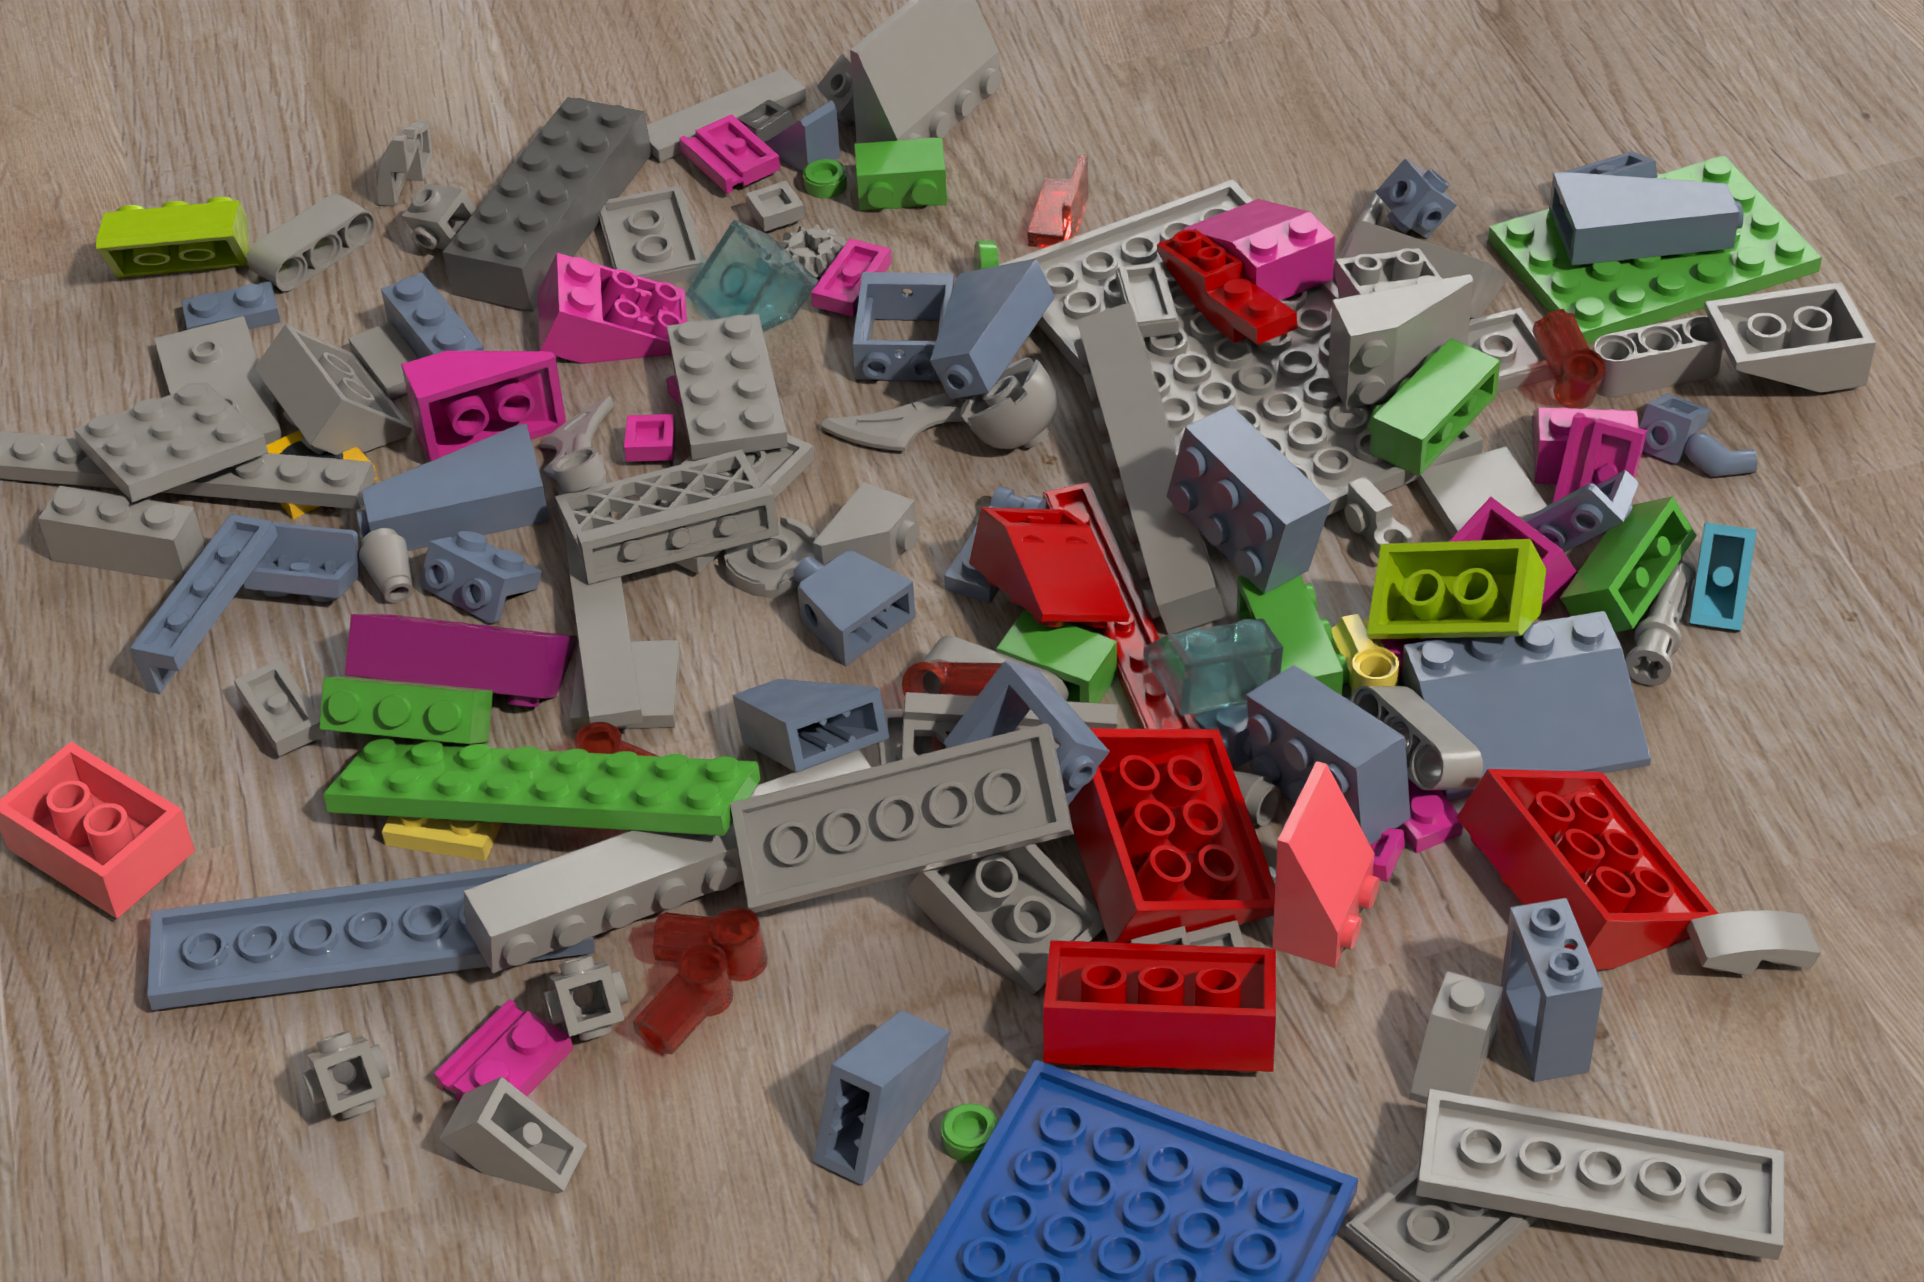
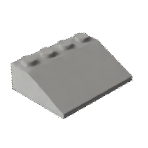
(922, 71)

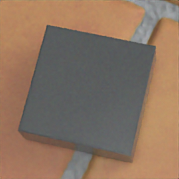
(767, 120)

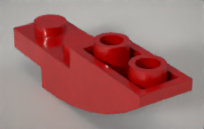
(1220, 290)

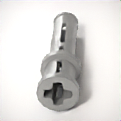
(1659, 633)

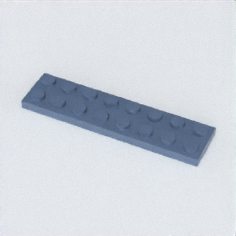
(318, 939)

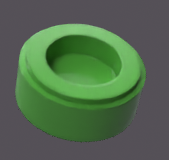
(825, 178)
(985, 255)
(966, 1131)

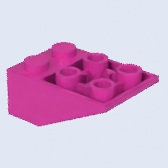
(605, 312)

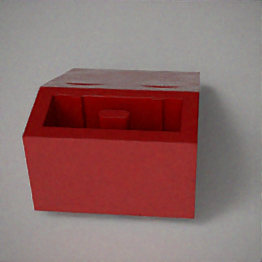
(1047, 566)

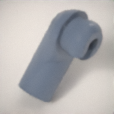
(1716, 459)

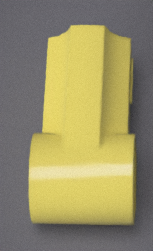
(1366, 658)

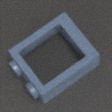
(883, 298)
(1007, 701)
(1550, 989)

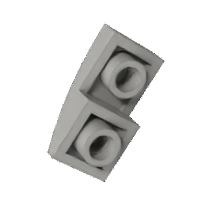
(1744, 938)

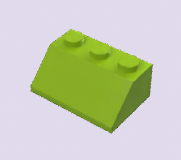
(174, 237)
(1456, 589)

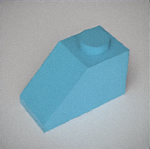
(1722, 576)

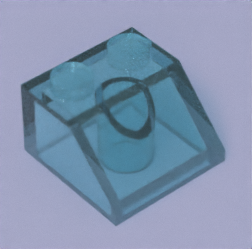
(749, 277)
(1215, 664)

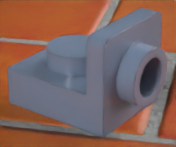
(1669, 425)
(1233, 730)

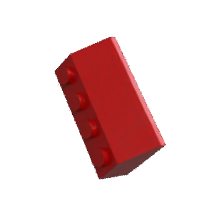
(1160, 1006)

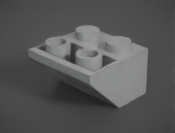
(1382, 271)

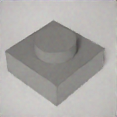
(775, 206)

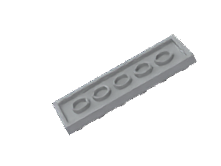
(901, 818)
(1602, 1174)

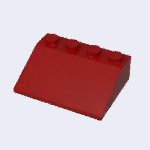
(1169, 835)
(1584, 843)

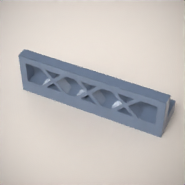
(200, 598)

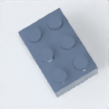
(1247, 499)
(1304, 722)

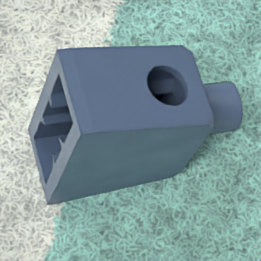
(852, 603)

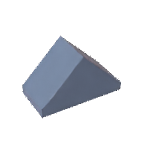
(809, 138)

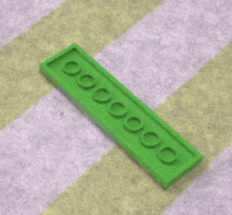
(544, 787)

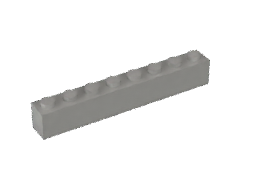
(1145, 455)
(611, 883)

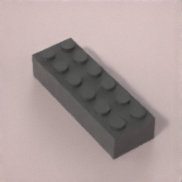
(547, 202)

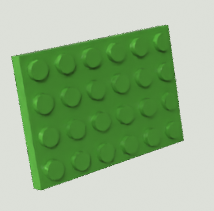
(1653, 289)

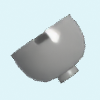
(1015, 408)

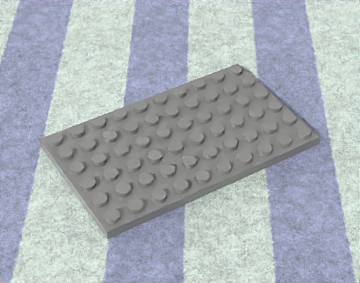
(1274, 385)

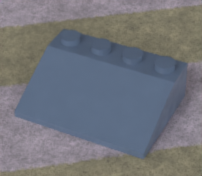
(1535, 698)

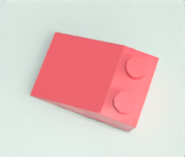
(1322, 874)

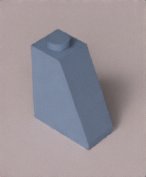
(809, 720)
(878, 1093)

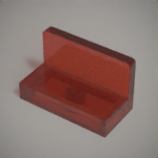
(1060, 207)

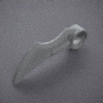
(898, 426)
(576, 461)

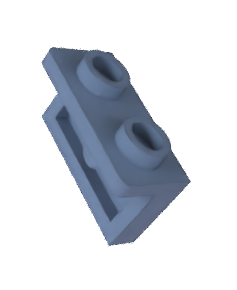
(1586, 511)
(308, 562)
(476, 574)

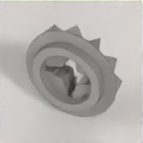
(824, 241)

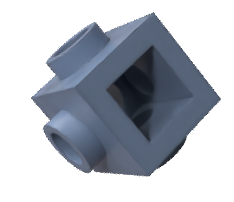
(1422, 205)

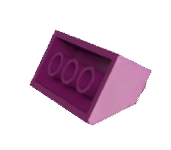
(459, 655)

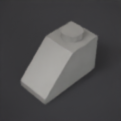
(871, 524)
(1457, 1037)
(512, 1138)

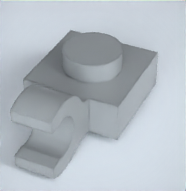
(1371, 516)

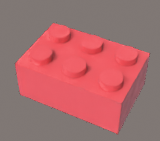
(94, 829)

